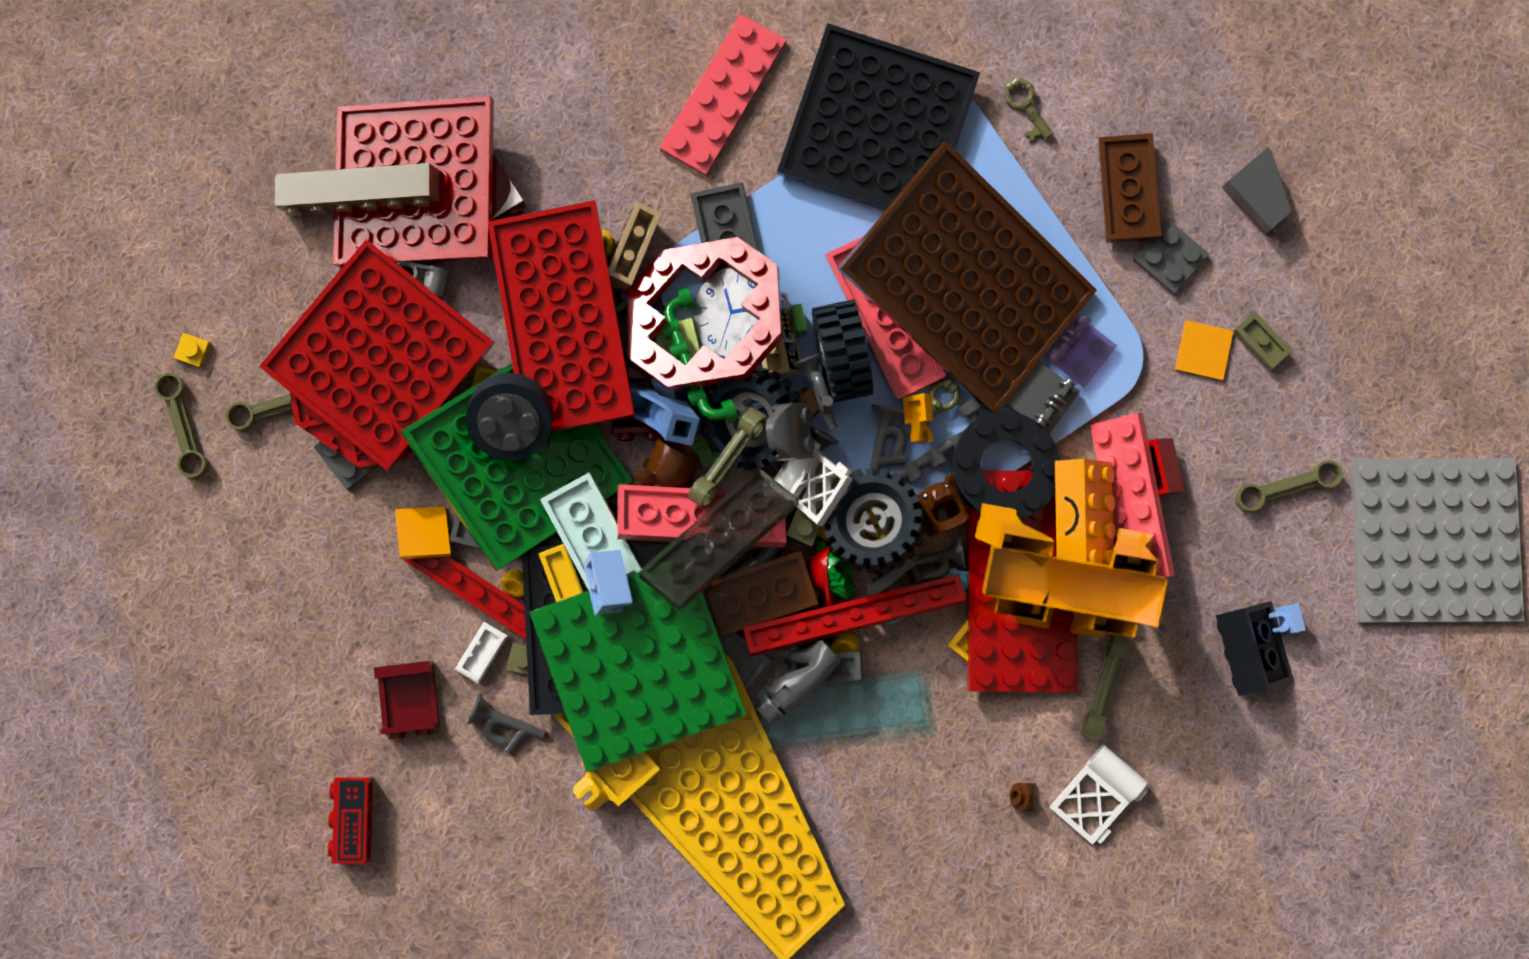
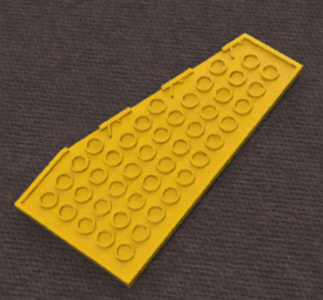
(742, 827)

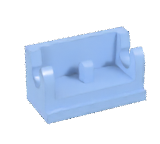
(607, 582)

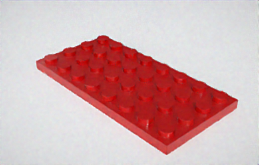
(563, 312)
(1000, 650)

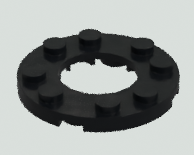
(1024, 432)

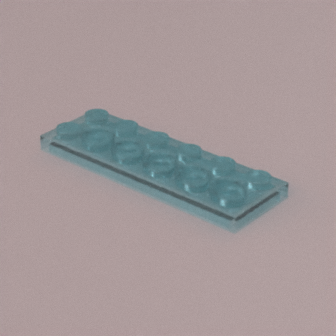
(853, 709)

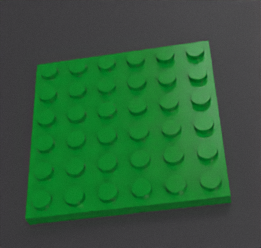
(502, 497)
(636, 673)

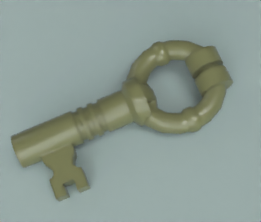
(1026, 105)
(937, 405)

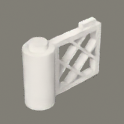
(800, 473)
(1114, 777)

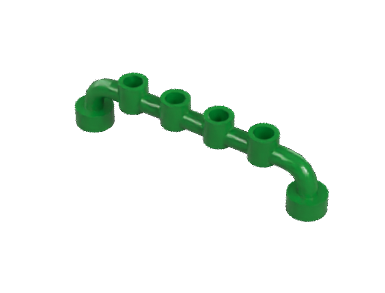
(680, 351)

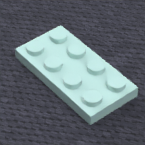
(587, 523)

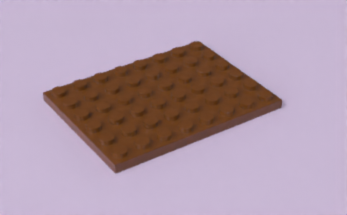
(967, 278)

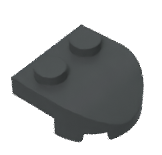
(791, 431)

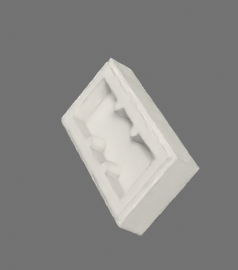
(481, 652)

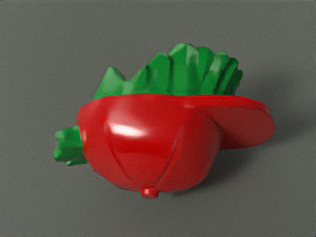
(830, 574)

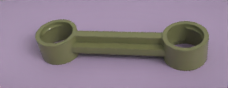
(259, 411)
(181, 425)
(707, 486)
(1289, 486)
(1096, 716)

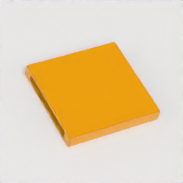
(1204, 350)
(422, 532)

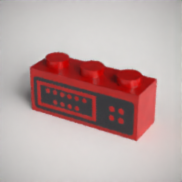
(351, 820)

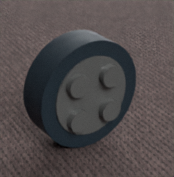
(509, 416)

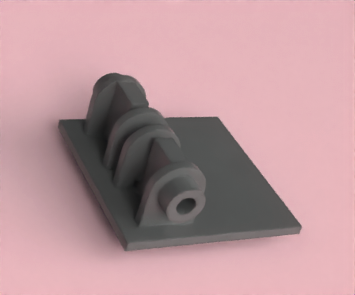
(1043, 396)

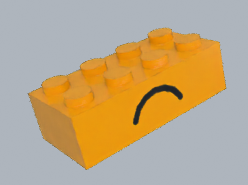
(1084, 510)

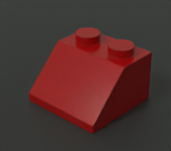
(1166, 466)

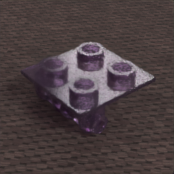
(1080, 350)

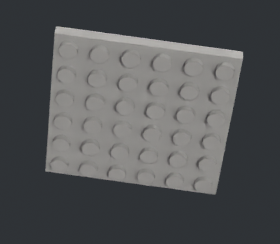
(1436, 540)

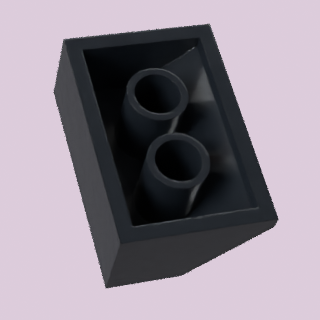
(1253, 649)

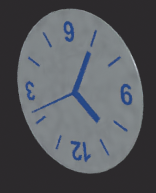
(719, 313)

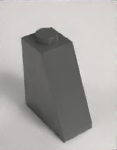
(1260, 193)

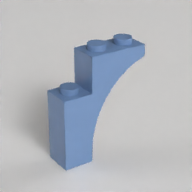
(666, 415)

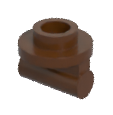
(1023, 796)

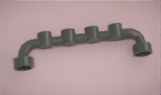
(936, 455)

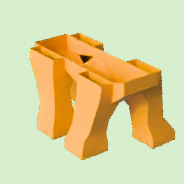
(1100, 595)

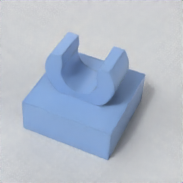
(1289, 619)

